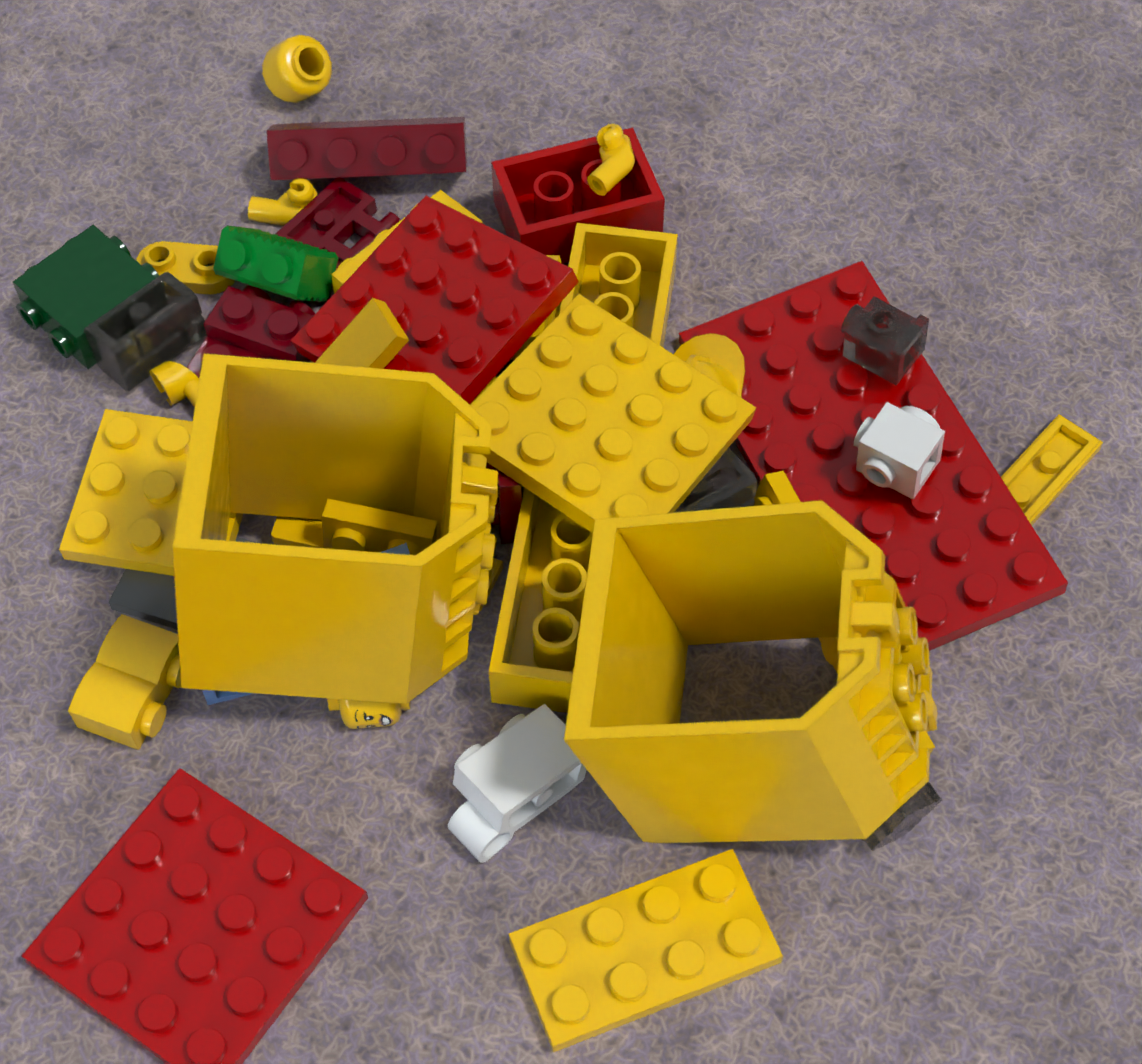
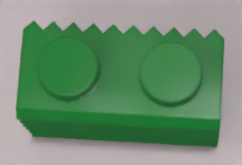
(275, 263)

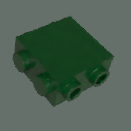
(79, 287)

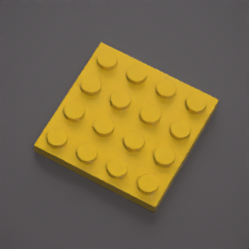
(607, 419)

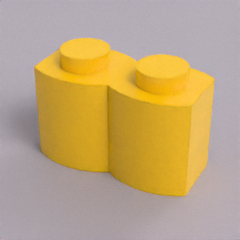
(128, 683)

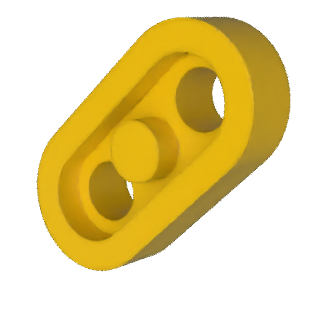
(186, 264)

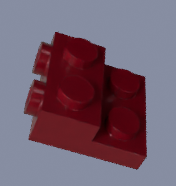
(252, 326)

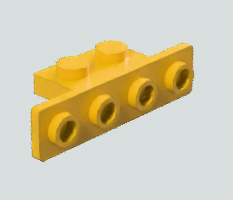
(357, 529)

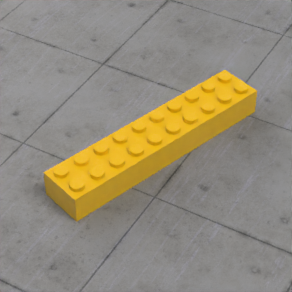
(547, 573)

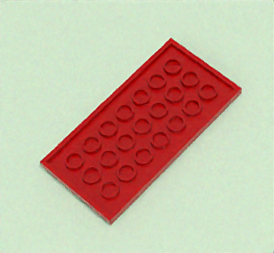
(954, 549)

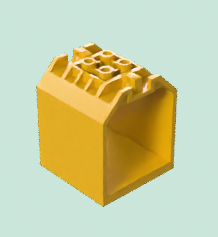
(747, 579)
(322, 618)

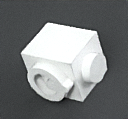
(899, 448)

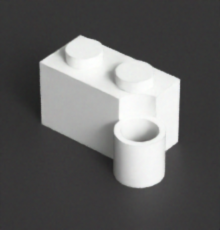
(512, 780)

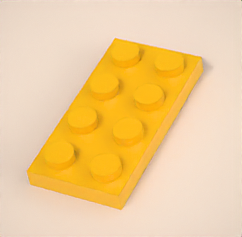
(644, 949)

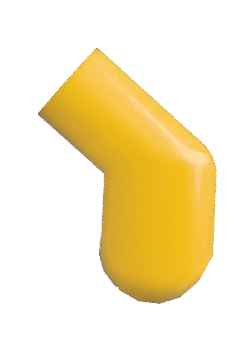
(616, 159)
(286, 207)

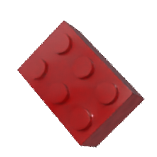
(548, 193)

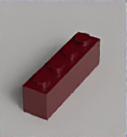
(367, 148)

